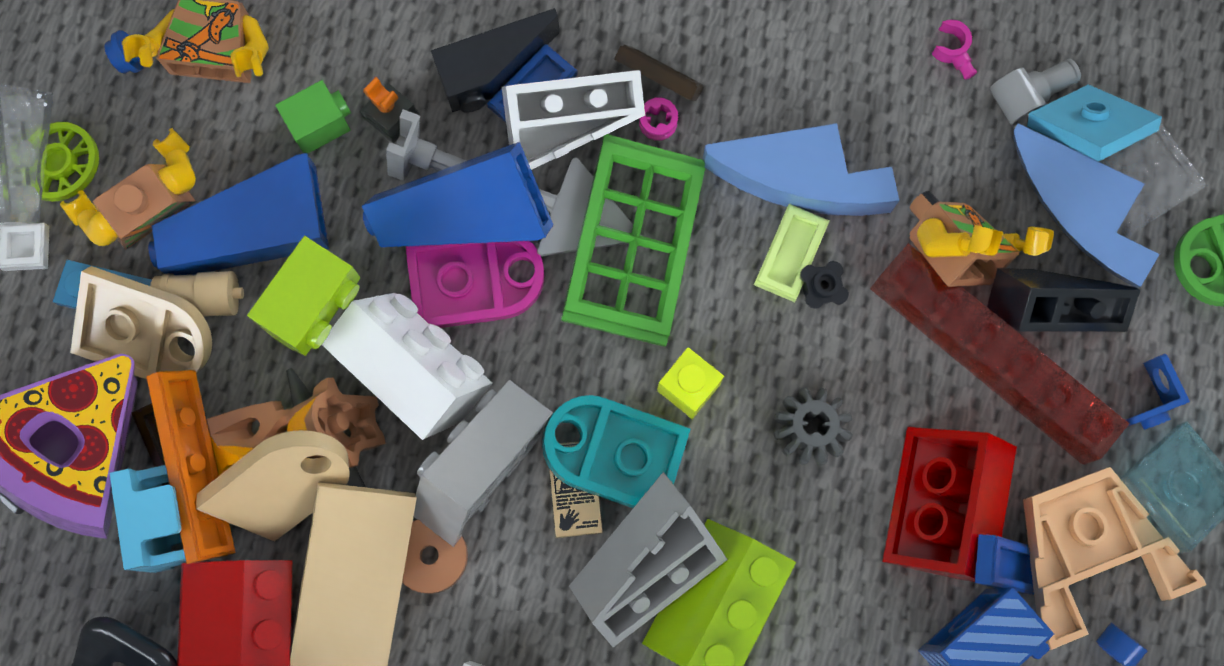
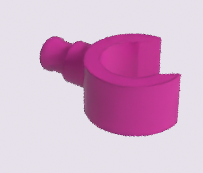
(958, 57)

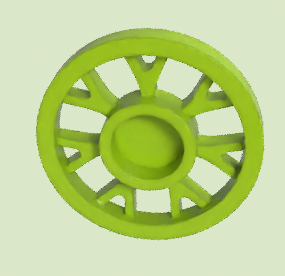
(63, 161)

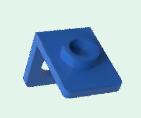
(1170, 398)

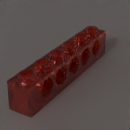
(1000, 357)

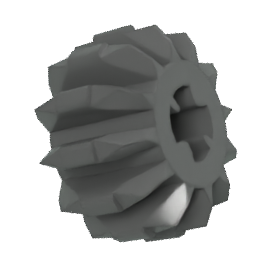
(816, 442)

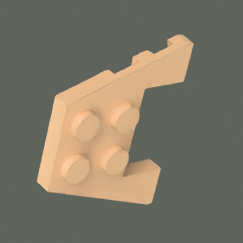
(1088, 530)

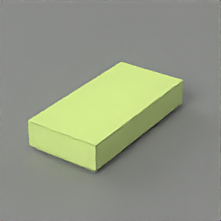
(790, 252)

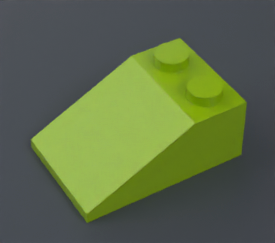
(305, 297)

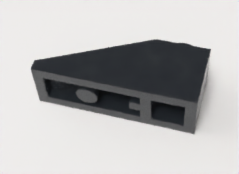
(484, 63)
(1060, 302)

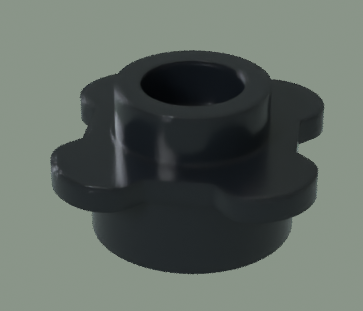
(817, 296)

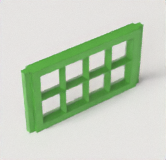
(616, 319)

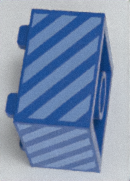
(990, 631)

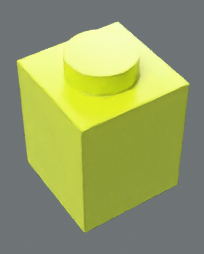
(690, 383)

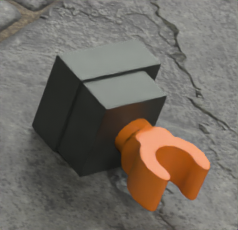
(385, 108)

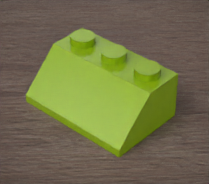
(726, 609)

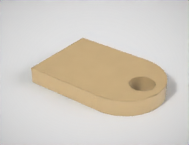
(139, 321)
(275, 483)

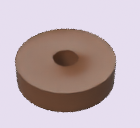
(442, 573)

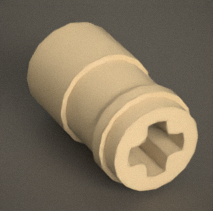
(208, 291)

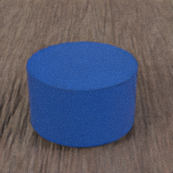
(1121, 646)

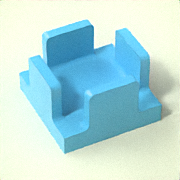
(147, 519)

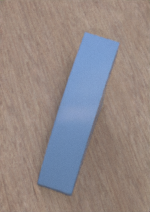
(803, 171)
(1086, 203)

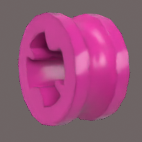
(662, 131)

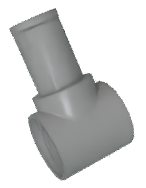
(1024, 92)

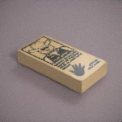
(574, 510)

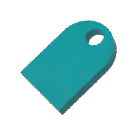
(617, 449)

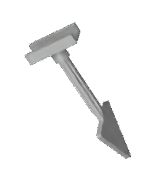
(565, 208)

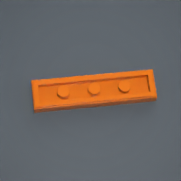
(188, 461)

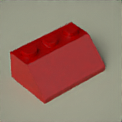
(945, 497)
(235, 613)

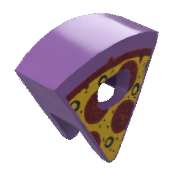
(65, 441)

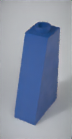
(464, 204)
(244, 223)

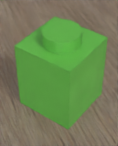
(315, 116)

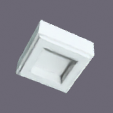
(24, 246)

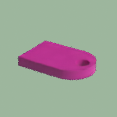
(472, 281)

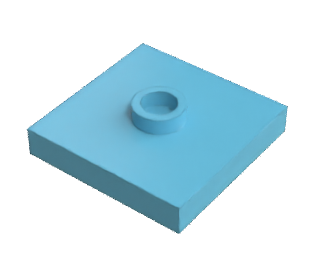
(1094, 122)

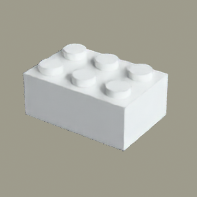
(407, 363)

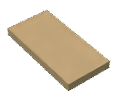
(352, 576)

